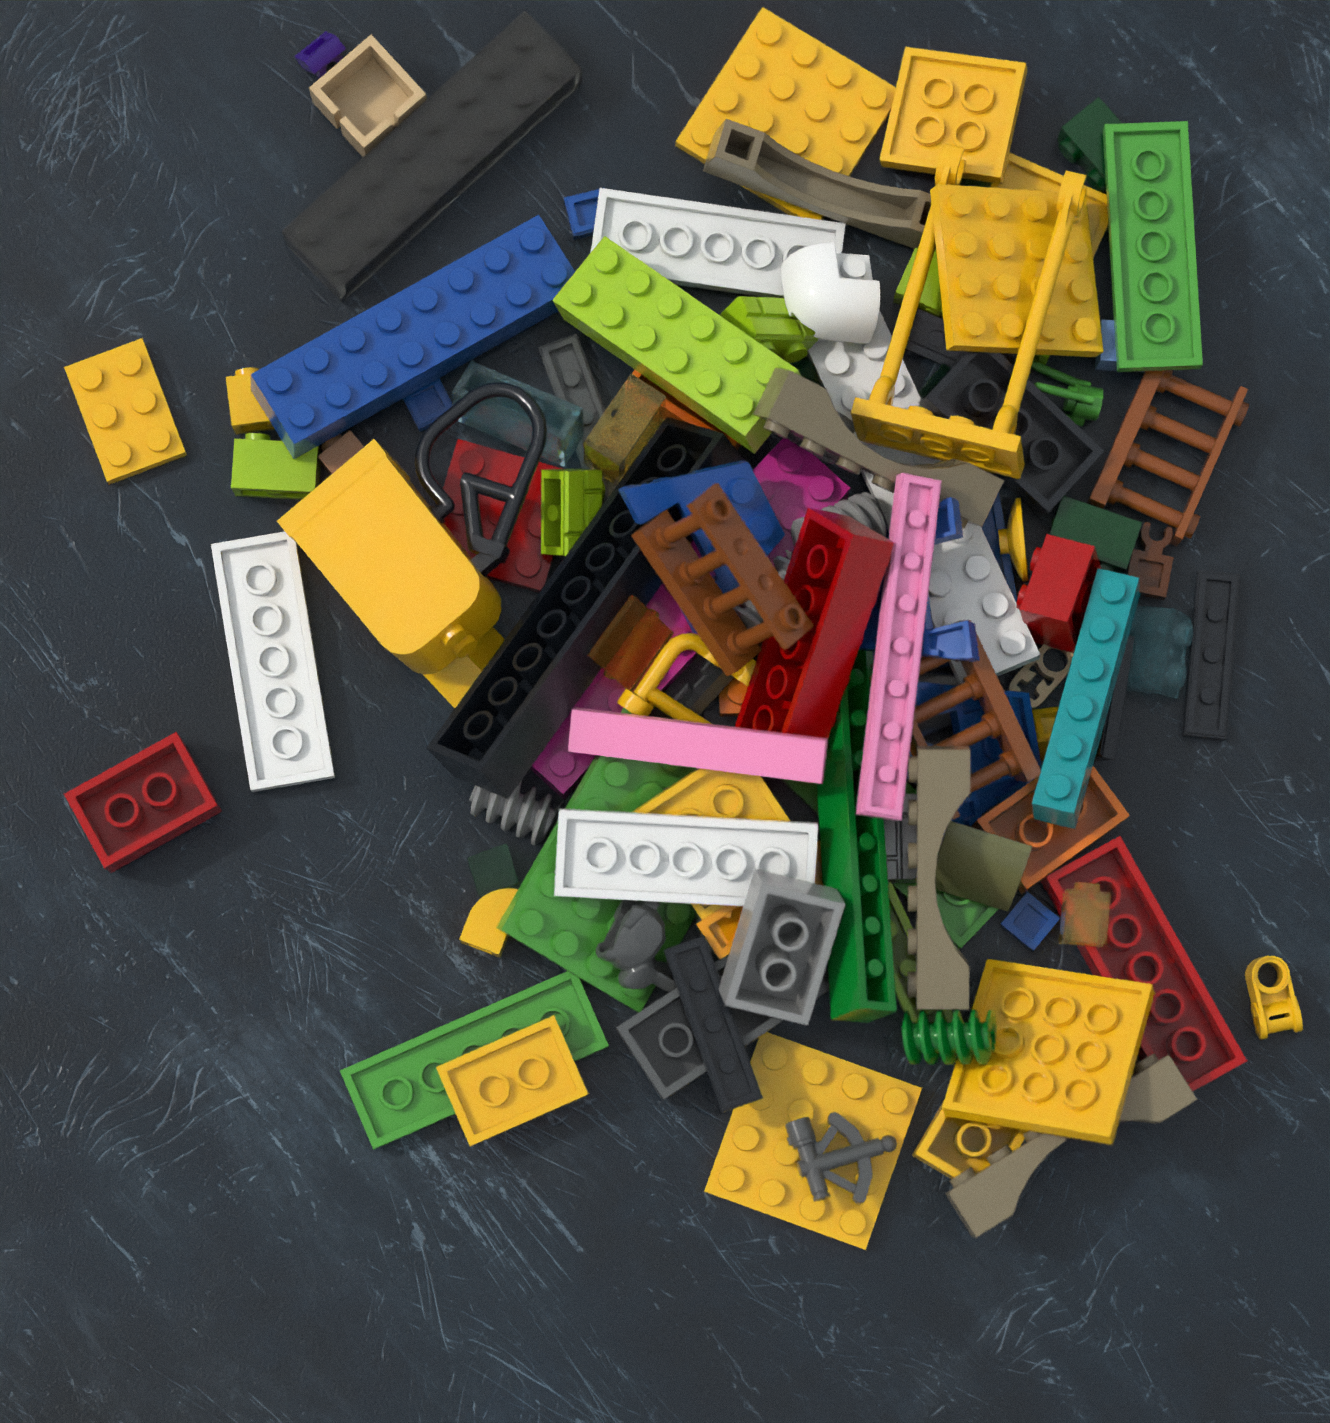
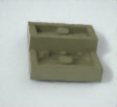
(980, 865)

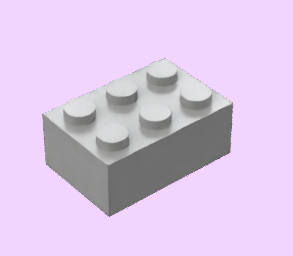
(781, 947)

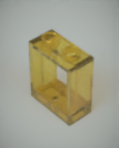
(621, 438)

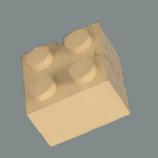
(366, 95)

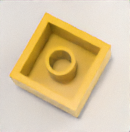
(958, 1144)

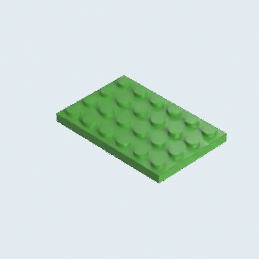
(572, 927)

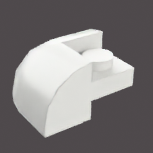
(832, 293)

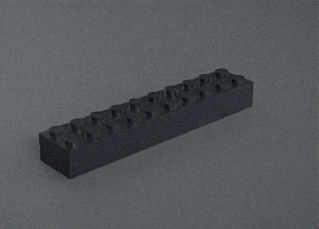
(545, 658)

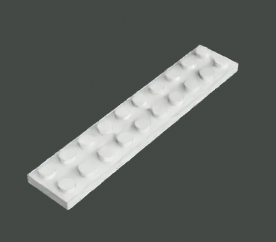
(963, 571)

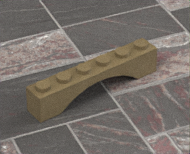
(767, 167)
(806, 411)
(942, 787)
(993, 1192)

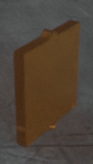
(630, 643)

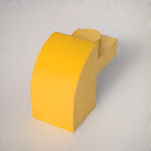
(483, 919)

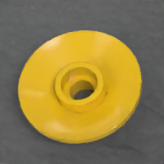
(1013, 540)

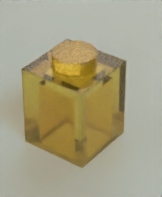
(1084, 916)

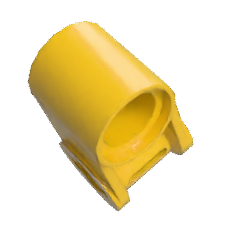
(1272, 1000)

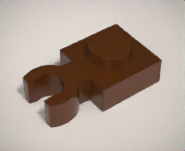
(1150, 565)

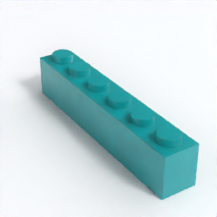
(1086, 698)

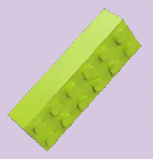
(671, 340)

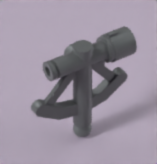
(816, 1165)

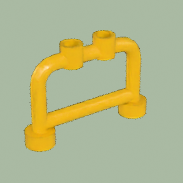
(648, 696)

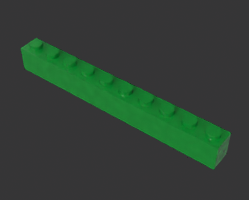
(855, 866)

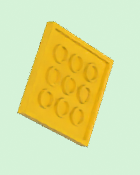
(797, 96)
(991, 263)
(1058, 1051)
(797, 1082)

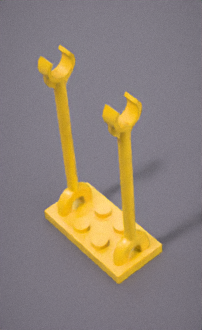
(958, 438)

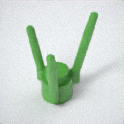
(1079, 398)

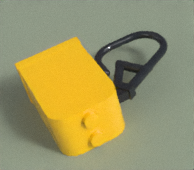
(396, 554)

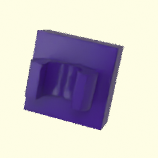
(320, 53)

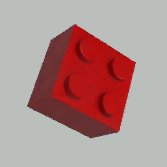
(1058, 591)

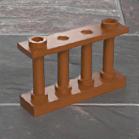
(1126, 452)
(699, 595)
(997, 722)

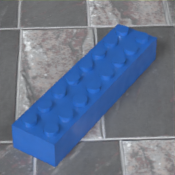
(412, 337)

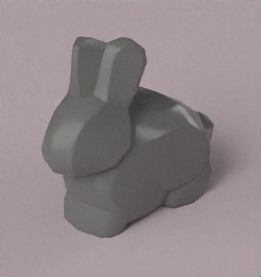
(634, 944)

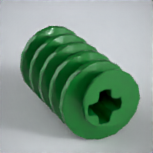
(949, 1038)

